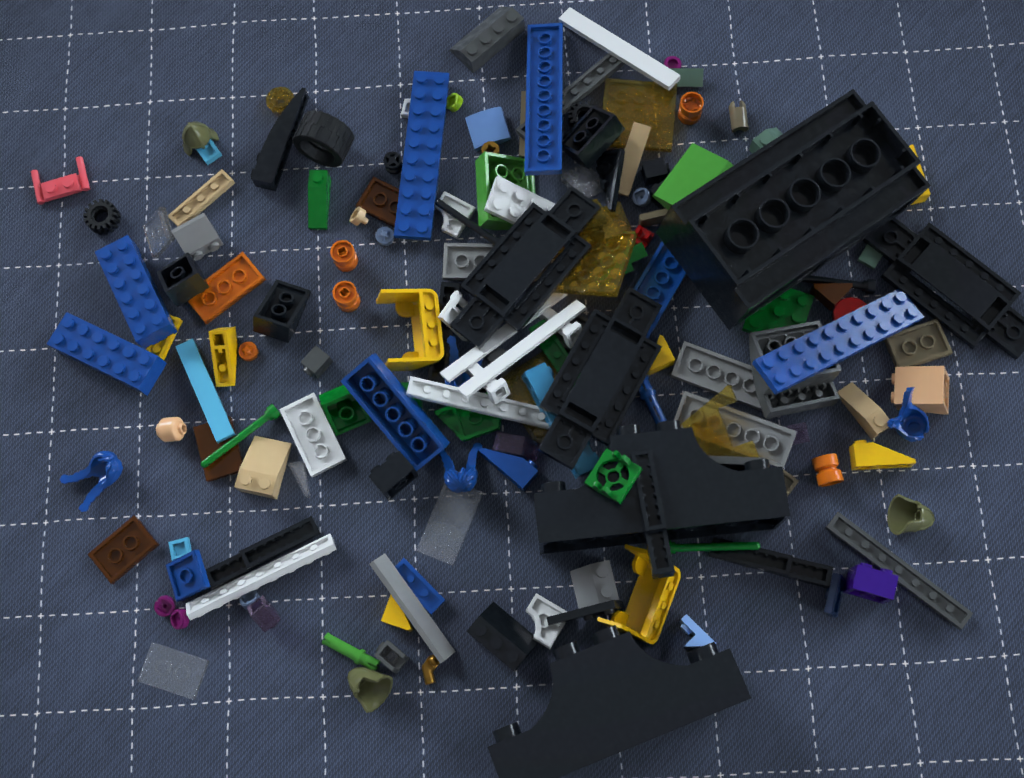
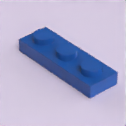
(421, 588)

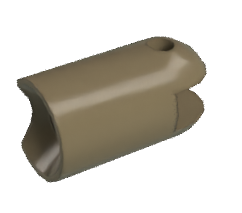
(738, 117)

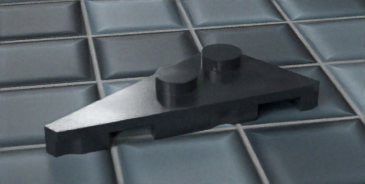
(610, 171)
(588, 613)

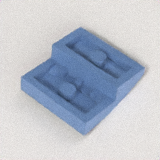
(488, 126)

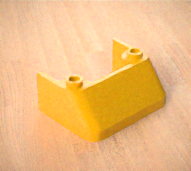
(424, 310)
(648, 601)

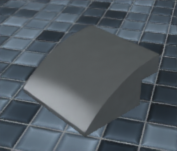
(807, 395)

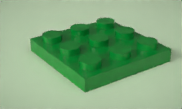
(786, 310)

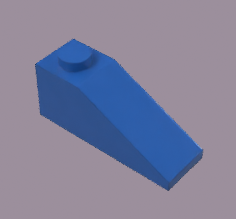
(512, 467)

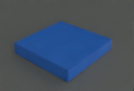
(187, 575)

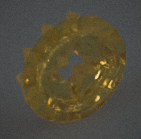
(278, 93)

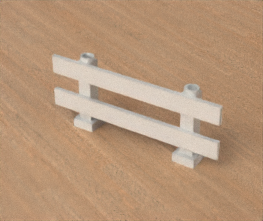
(486, 376)

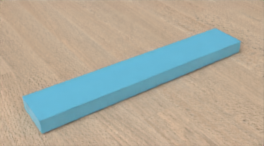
(205, 391)

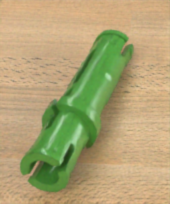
(351, 652)

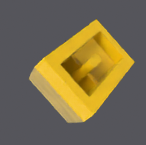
(664, 358)
(395, 616)

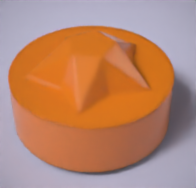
(248, 351)

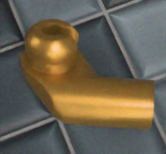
(428, 668)

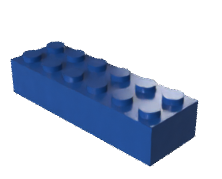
(136, 292)
(107, 353)
(395, 412)

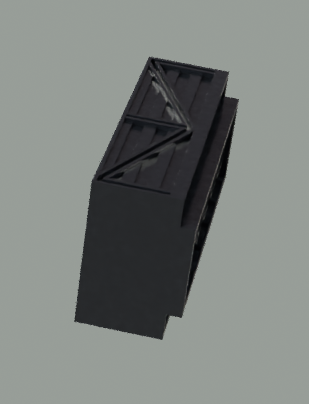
(792, 207)

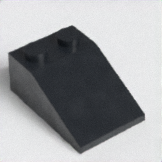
(281, 311)

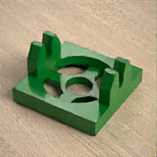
(609, 456)

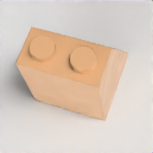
(930, 389)

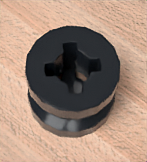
(393, 158)

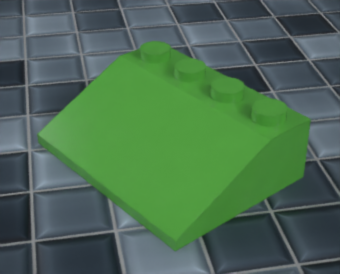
(487, 168)
(690, 173)

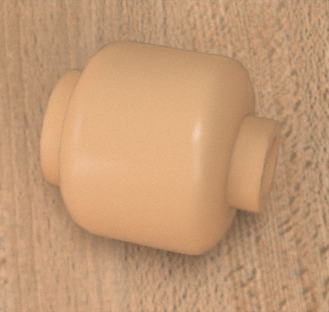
(171, 429)

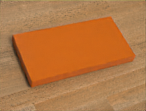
(226, 287)

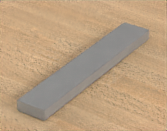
(412, 608)

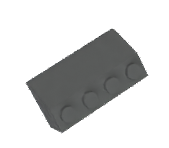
(489, 38)

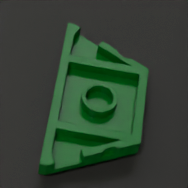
(468, 424)

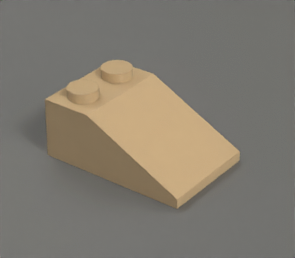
(263, 467)

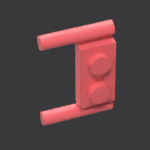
(61, 186)

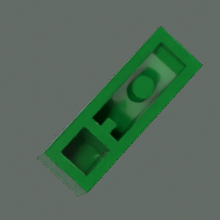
(318, 199)

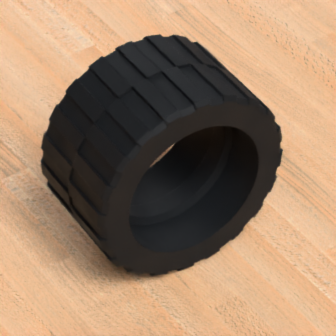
(323, 138)

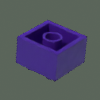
(871, 583)

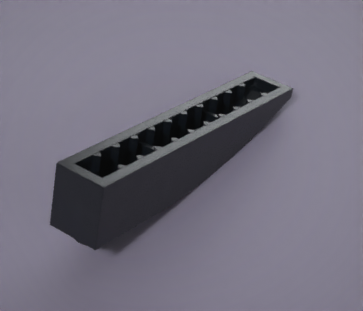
(278, 144)

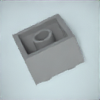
(197, 237)
(594, 584)

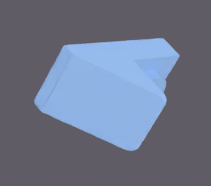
(699, 637)

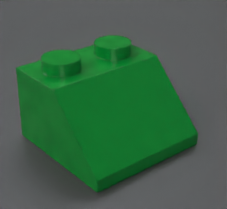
(343, 410)

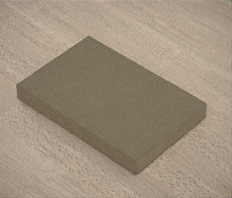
(918, 344)

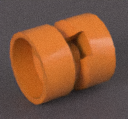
(690, 108)
(344, 255)
(346, 296)
(828, 473)

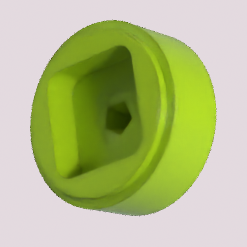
(454, 102)

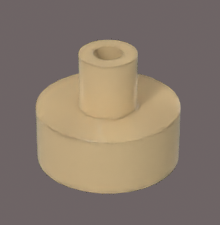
(358, 216)

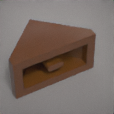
(830, 293)

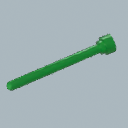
(270, 414)
(713, 546)

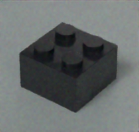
(182, 279)
(393, 475)

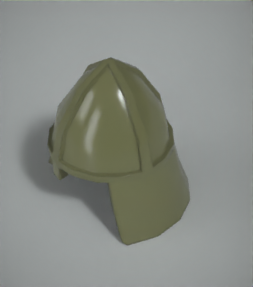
(196, 136)
(908, 516)
(369, 687)

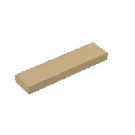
(633, 154)
(201, 198)

